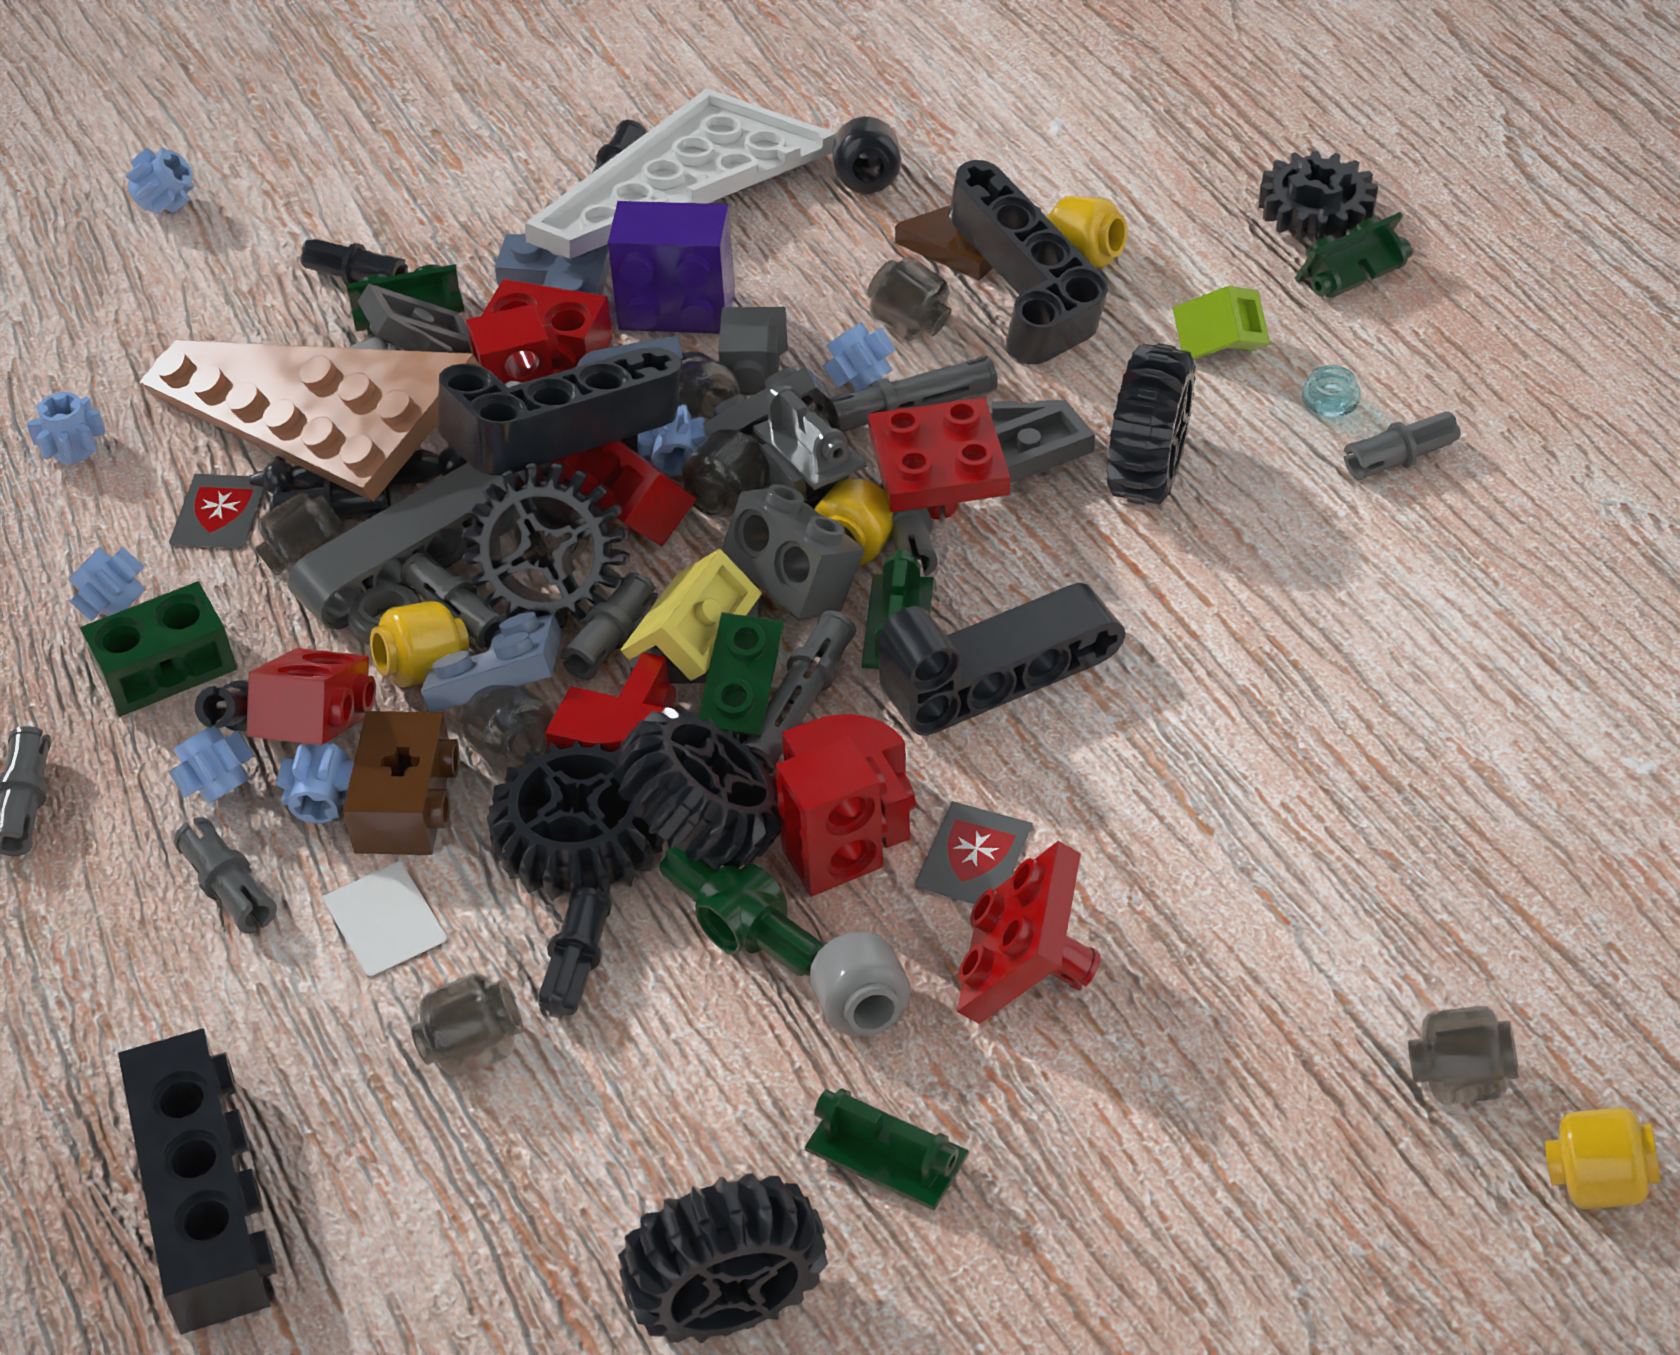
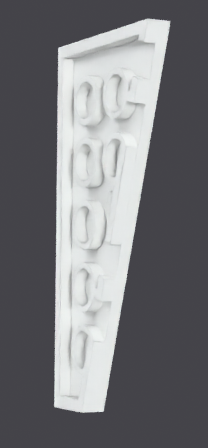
(690, 157)

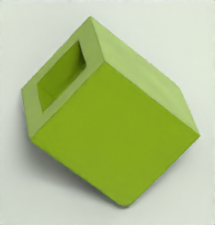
(1221, 320)

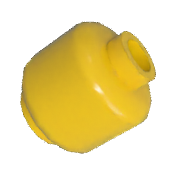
(1091, 227)
(862, 512)
(414, 639)
(1603, 1158)

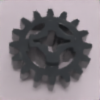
(1317, 195)

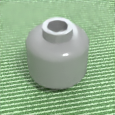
(860, 983)

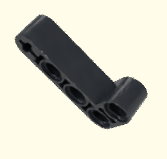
(1055, 283)
(556, 414)
(961, 675)

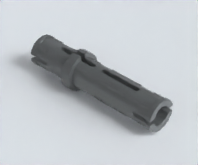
(924, 389)
(826, 642)

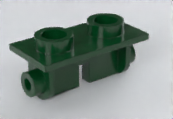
(1336, 262)
(427, 283)
(890, 593)
(741, 674)
(884, 1148)

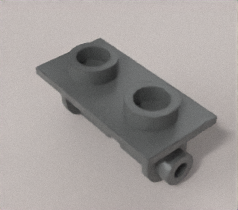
(805, 440)

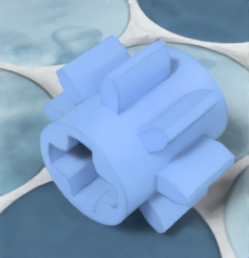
(160, 180)
(859, 357)
(66, 427)
(672, 443)
(106, 583)
(211, 763)
(316, 782)

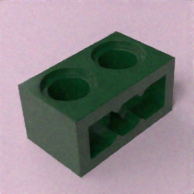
(158, 648)

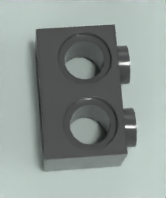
(792, 551)

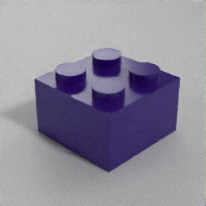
(671, 266)

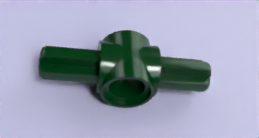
(742, 910)

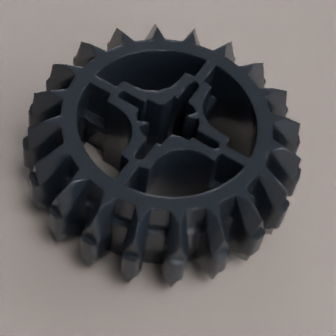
(1150, 423)
(533, 519)
(698, 788)
(561, 826)
(722, 1258)

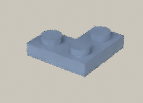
(538, 266)
(518, 655)

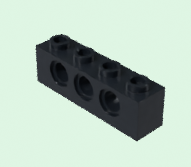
(199, 1277)

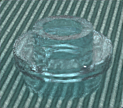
(1331, 391)

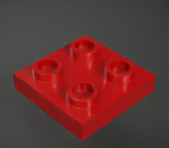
(938, 456)
(1024, 936)

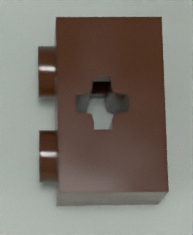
(400, 783)

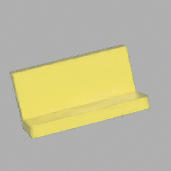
(689, 612)

